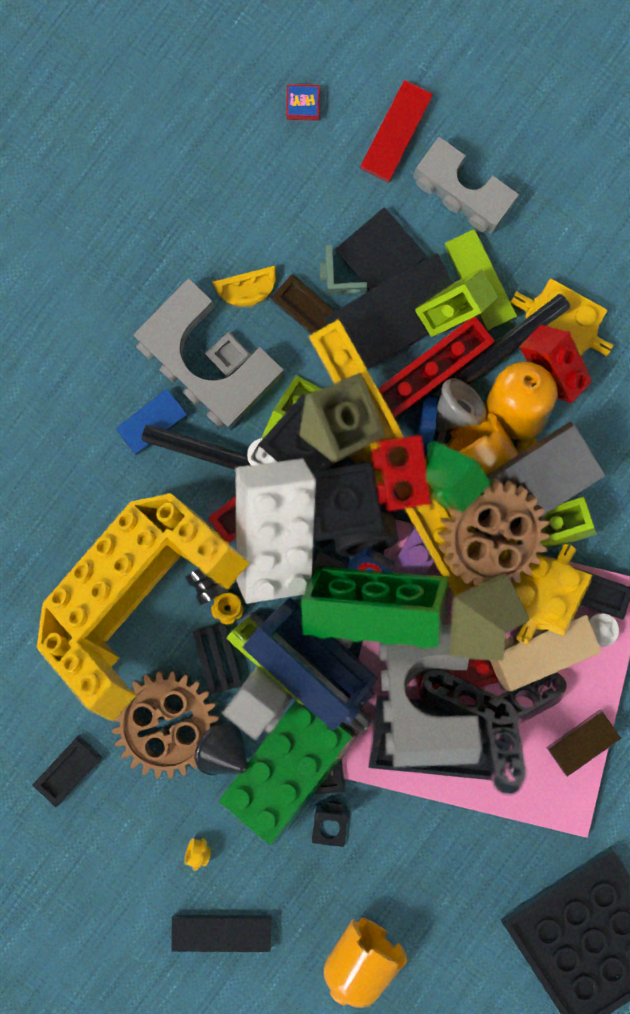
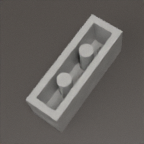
(258, 704)

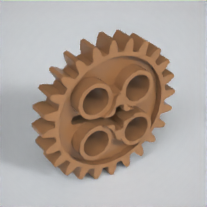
(504, 506)
(154, 697)

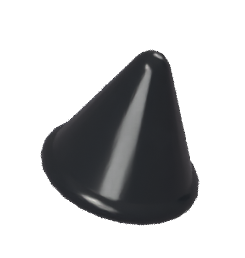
(221, 751)

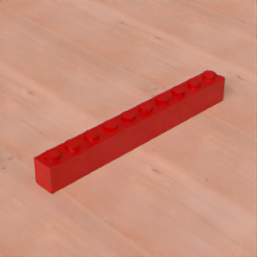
(402, 391)

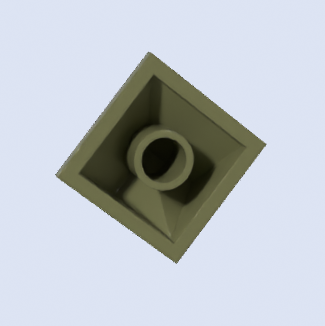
(341, 418)
(483, 619)

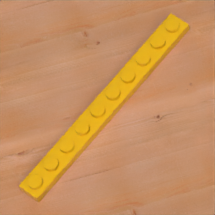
(342, 362)

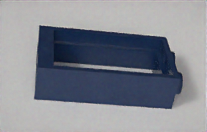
(302, 681)

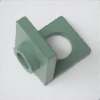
(326, 274)

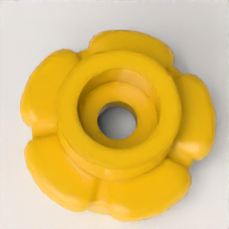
(223, 600)
(197, 853)

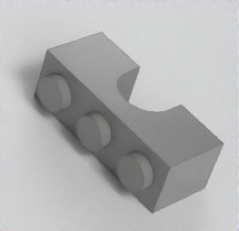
(482, 206)

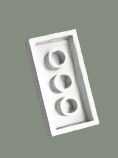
(275, 529)

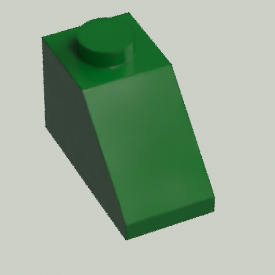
(454, 477)

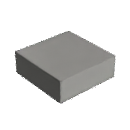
(228, 354)

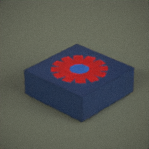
(371, 560)

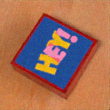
(302, 102)

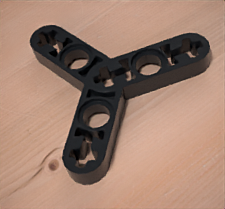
(495, 729)

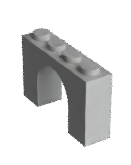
(164, 339)
(416, 736)

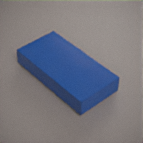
(160, 412)
(427, 421)

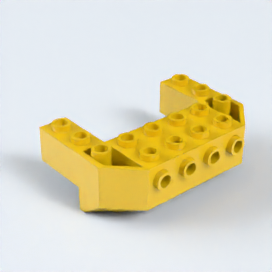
(113, 582)

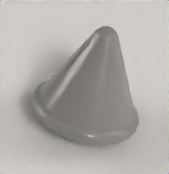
(458, 406)

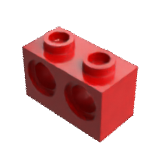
(558, 355)
(411, 470)

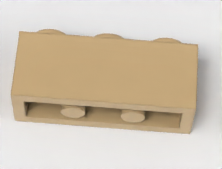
(545, 654)

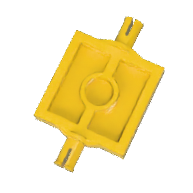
(580, 319)
(551, 594)

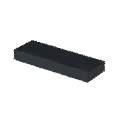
(221, 933)

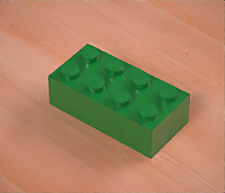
(376, 606)
(286, 772)

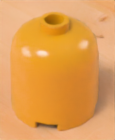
(522, 399)
(484, 443)
(362, 964)

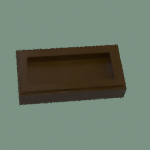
(301, 304)
(583, 743)

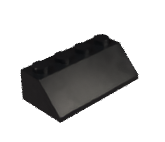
(381, 760)

